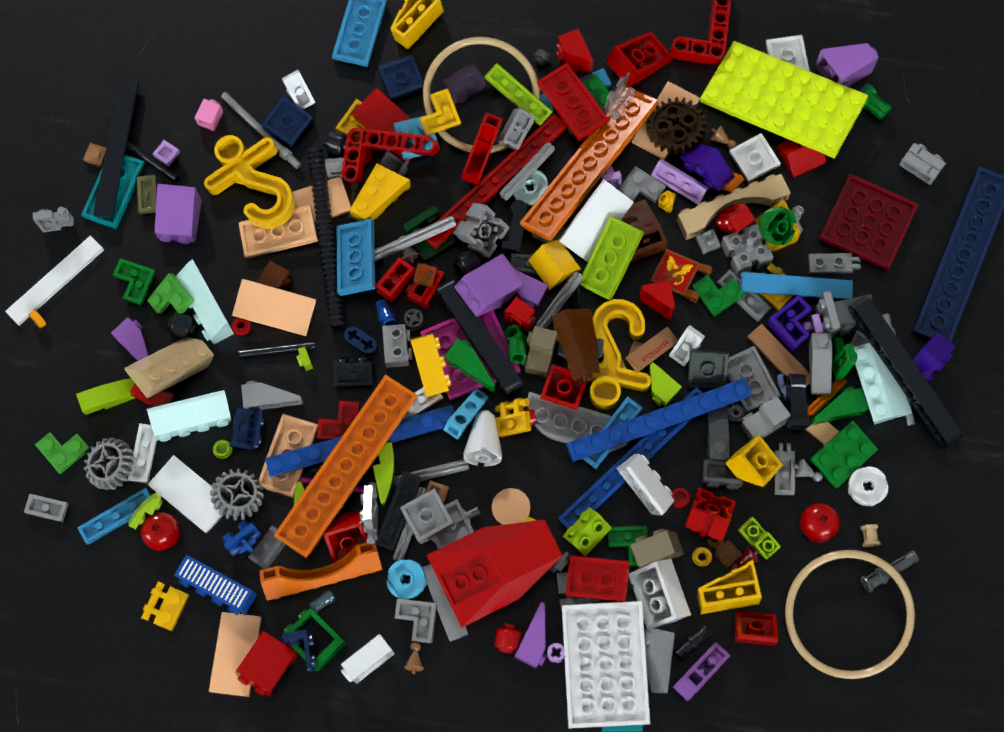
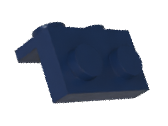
(246, 429)

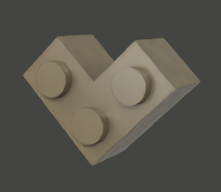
(542, 346)
(660, 546)

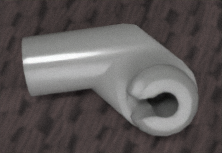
(798, 211)

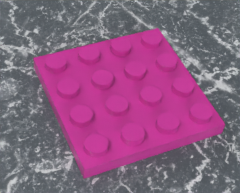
(448, 333)

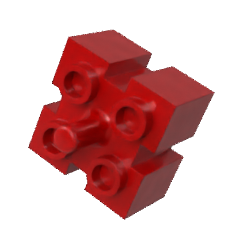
(710, 514)

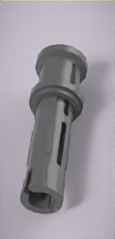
(881, 576)

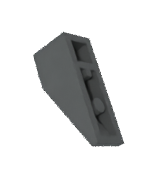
(718, 435)

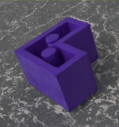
(709, 165)
(786, 323)
(934, 356)

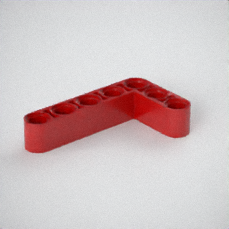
(706, 47)
(383, 143)

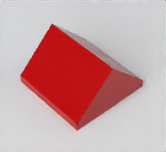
(799, 158)
(659, 298)
(562, 389)
(756, 628)

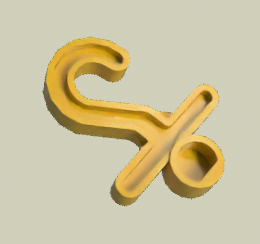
(240, 167)
(613, 374)

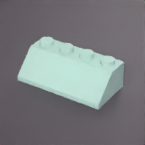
(206, 308)
(880, 388)
(189, 416)

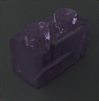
(464, 83)

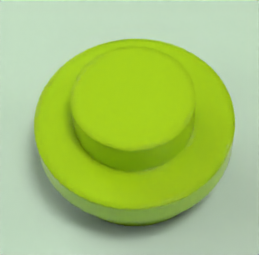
(222, 449)

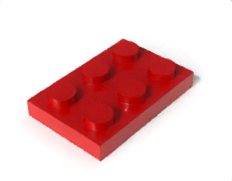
(597, 578)

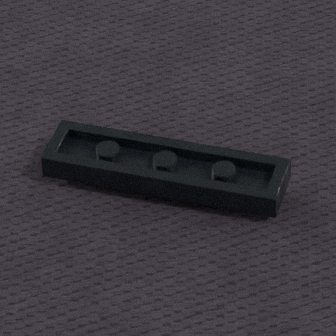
(394, 517)

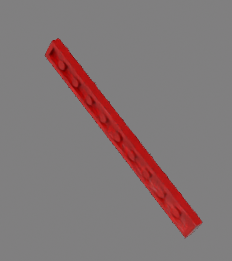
(501, 175)

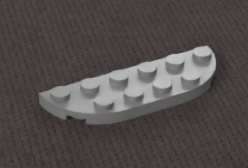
(565, 423)

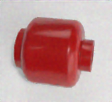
(507, 638)

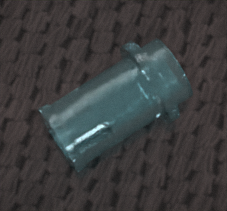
(322, 601)

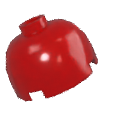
(819, 522)
(160, 531)

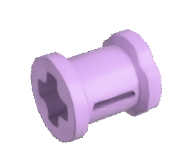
(556, 646)

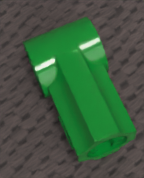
(874, 103)
(516, 344)

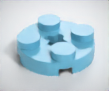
(417, 581)

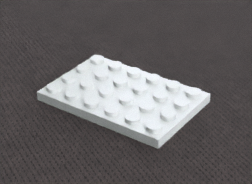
(605, 664)

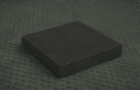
(707, 368)

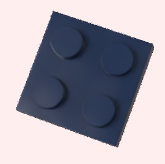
(401, 77)
(287, 121)

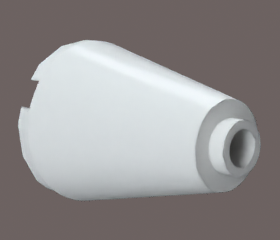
(483, 441)

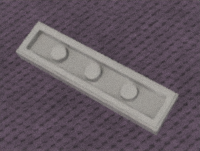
(444, 608)

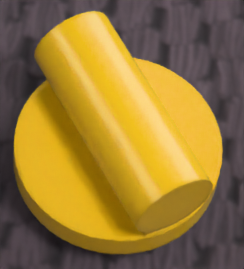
(666, 201)

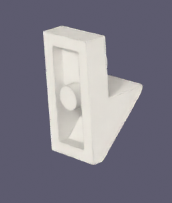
(298, 90)
(689, 340)

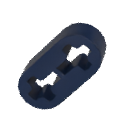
(363, 337)

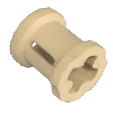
(870, 535)

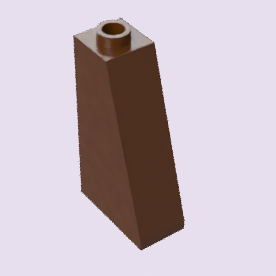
(578, 342)

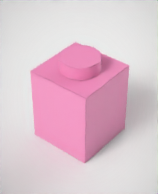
(209, 114)

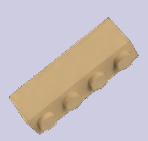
(170, 365)

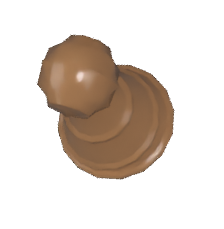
(720, 136)
(414, 663)

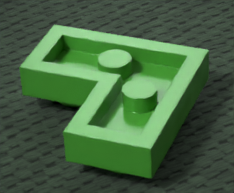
(170, 292)
(62, 456)

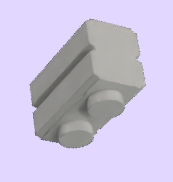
(922, 163)

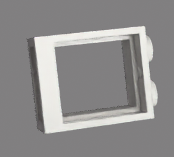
(366, 659)

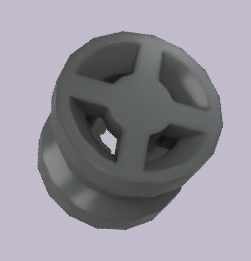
(412, 316)

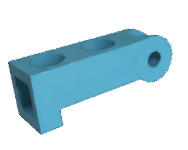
(465, 413)

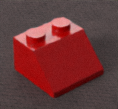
(573, 50)

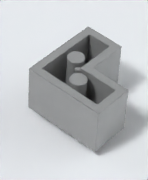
(767, 420)

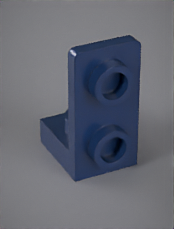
(295, 638)

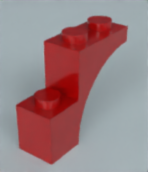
(481, 148)

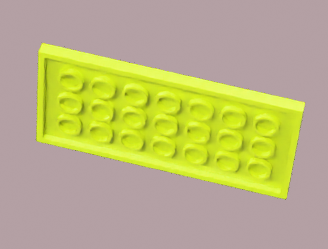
(784, 99)

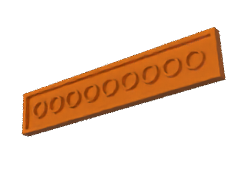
(586, 168)
(345, 466)

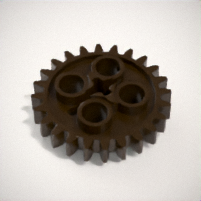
(676, 125)

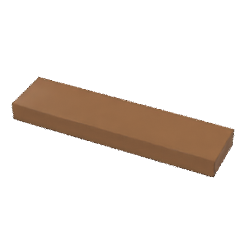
(776, 353)

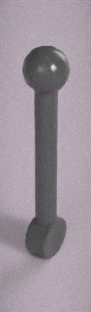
(354, 187)

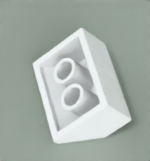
(646, 484)
(660, 594)

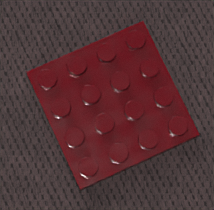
(868, 221)

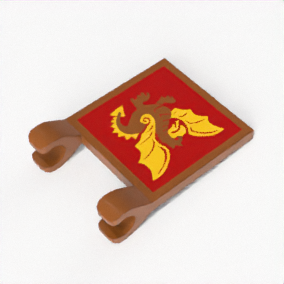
(680, 273)

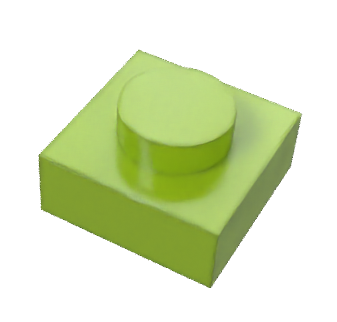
(303, 359)

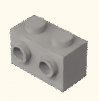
(396, 346)

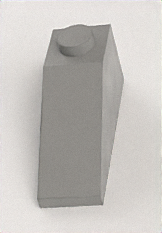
(820, 363)
(263, 396)
(658, 658)

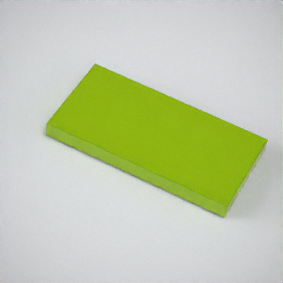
(611, 258)

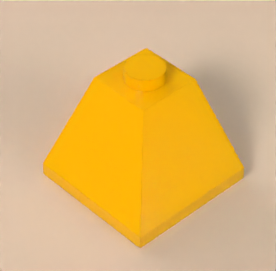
(754, 462)

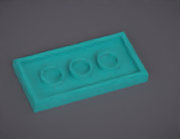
(131, 170)

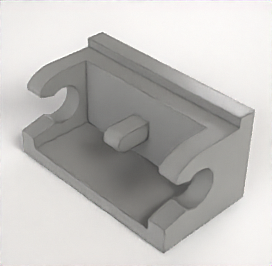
(516, 128)

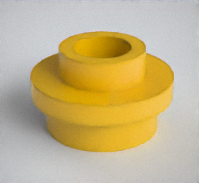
(708, 556)

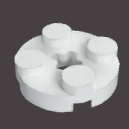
(858, 492)

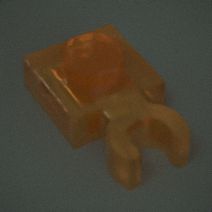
(726, 552)

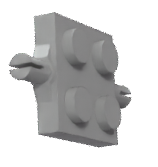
(370, 512)
(460, 528)

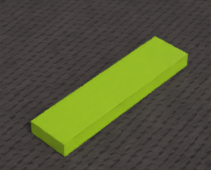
(517, 94)

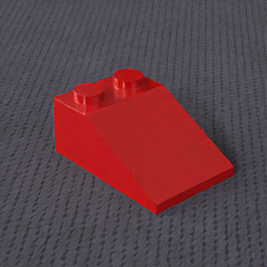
(638, 57)

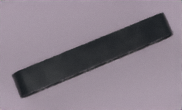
(480, 338)

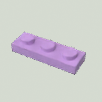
(679, 181)

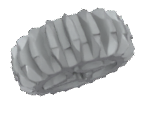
(103, 459)
(222, 487)

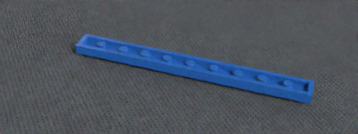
(658, 419)
(319, 452)
(612, 479)

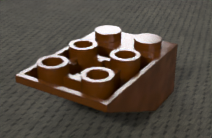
(642, 218)

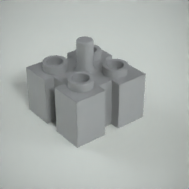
(481, 230)
(746, 250)

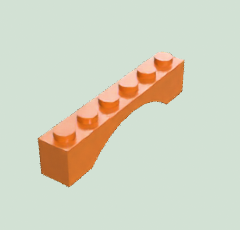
(283, 581)

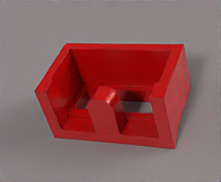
(734, 218)
(428, 293)
(520, 314)

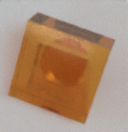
(425, 275)

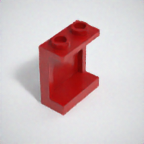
(265, 664)

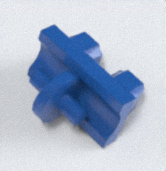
(243, 539)

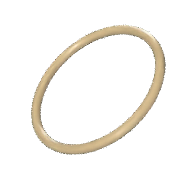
(466, 42)
(842, 673)

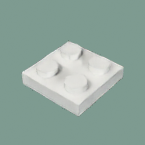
(754, 158)

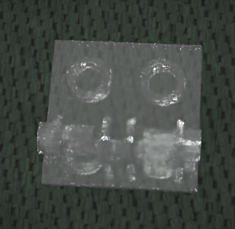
(619, 99)

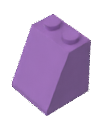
(847, 63)
(177, 213)
(489, 286)

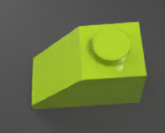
(662, 386)

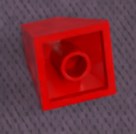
(344, 534)

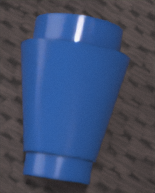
(385, 313)

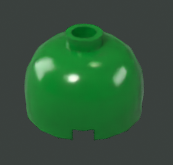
(777, 225)

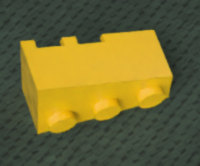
(414, 20)
(378, 193)
(430, 364)
(731, 591)

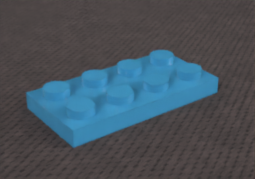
(359, 31)
(355, 257)

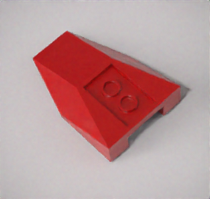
(493, 567)

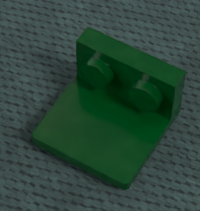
(423, 220)

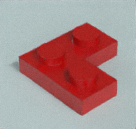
(336, 428)

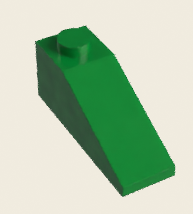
(464, 359)
(846, 405)

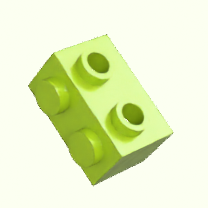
(587, 531)

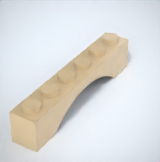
(766, 192)

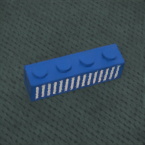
(215, 585)

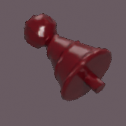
(747, 556)

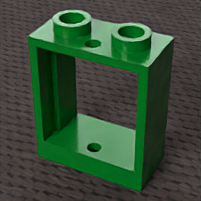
(330, 651)

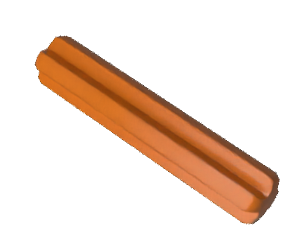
(822, 400)

